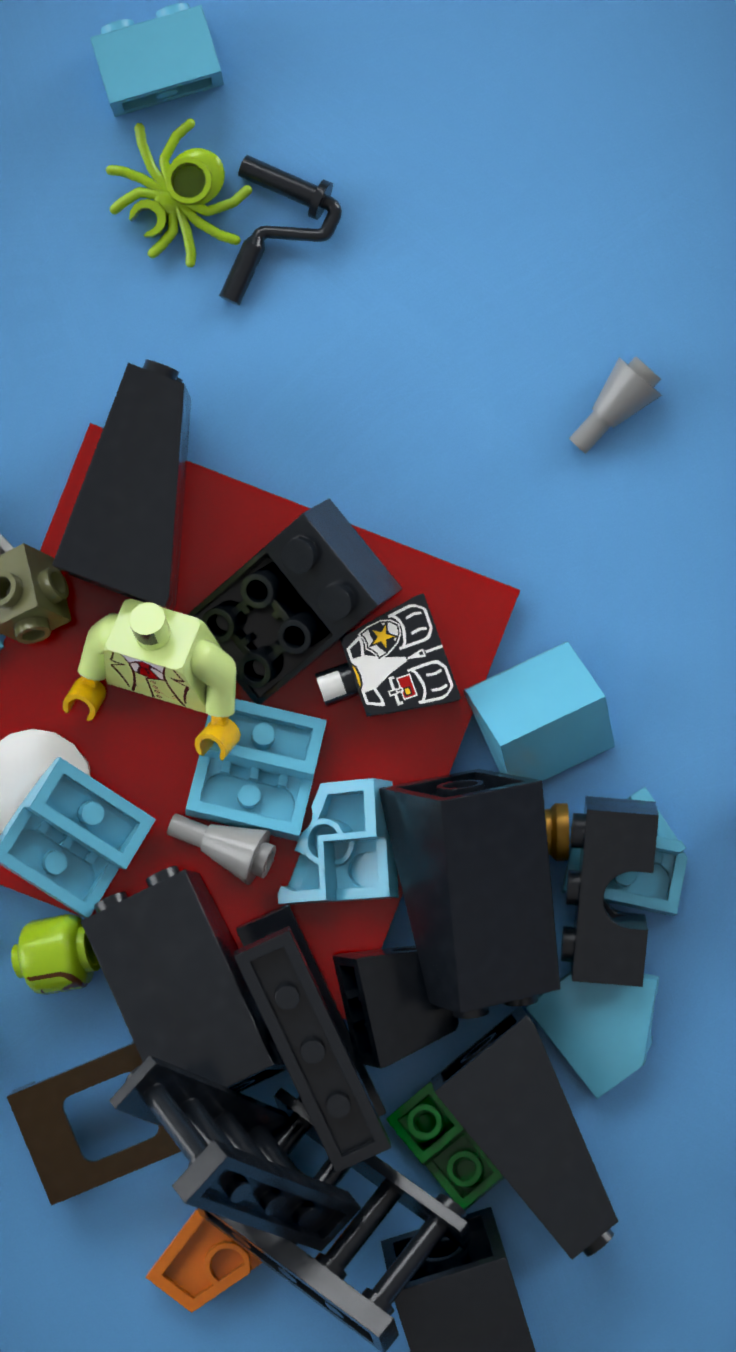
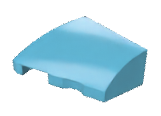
(344, 848)

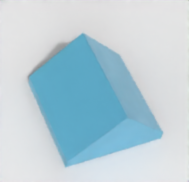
(542, 715)

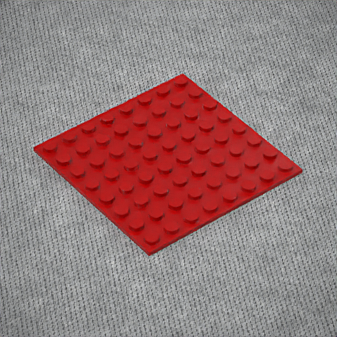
(147, 744)

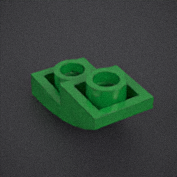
(444, 1147)

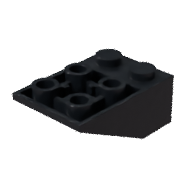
(296, 599)

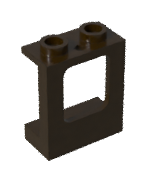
(51, 1138)

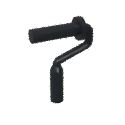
(313, 196)

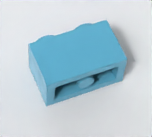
(156, 58)

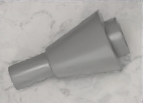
(624, 394)
(237, 849)

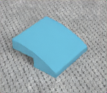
(264, 776)
(72, 837)

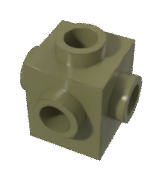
(31, 595)

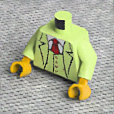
(162, 658)

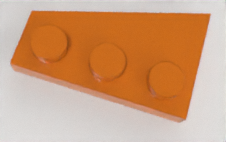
(200, 1264)

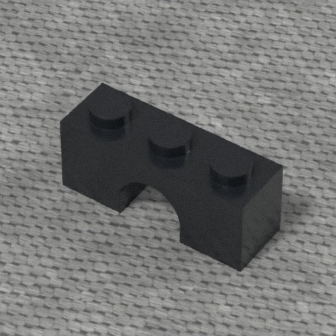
(613, 840)

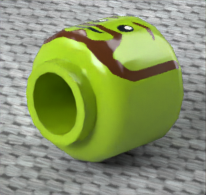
(54, 955)

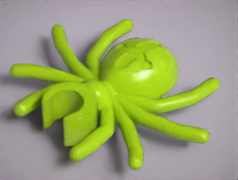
(178, 192)

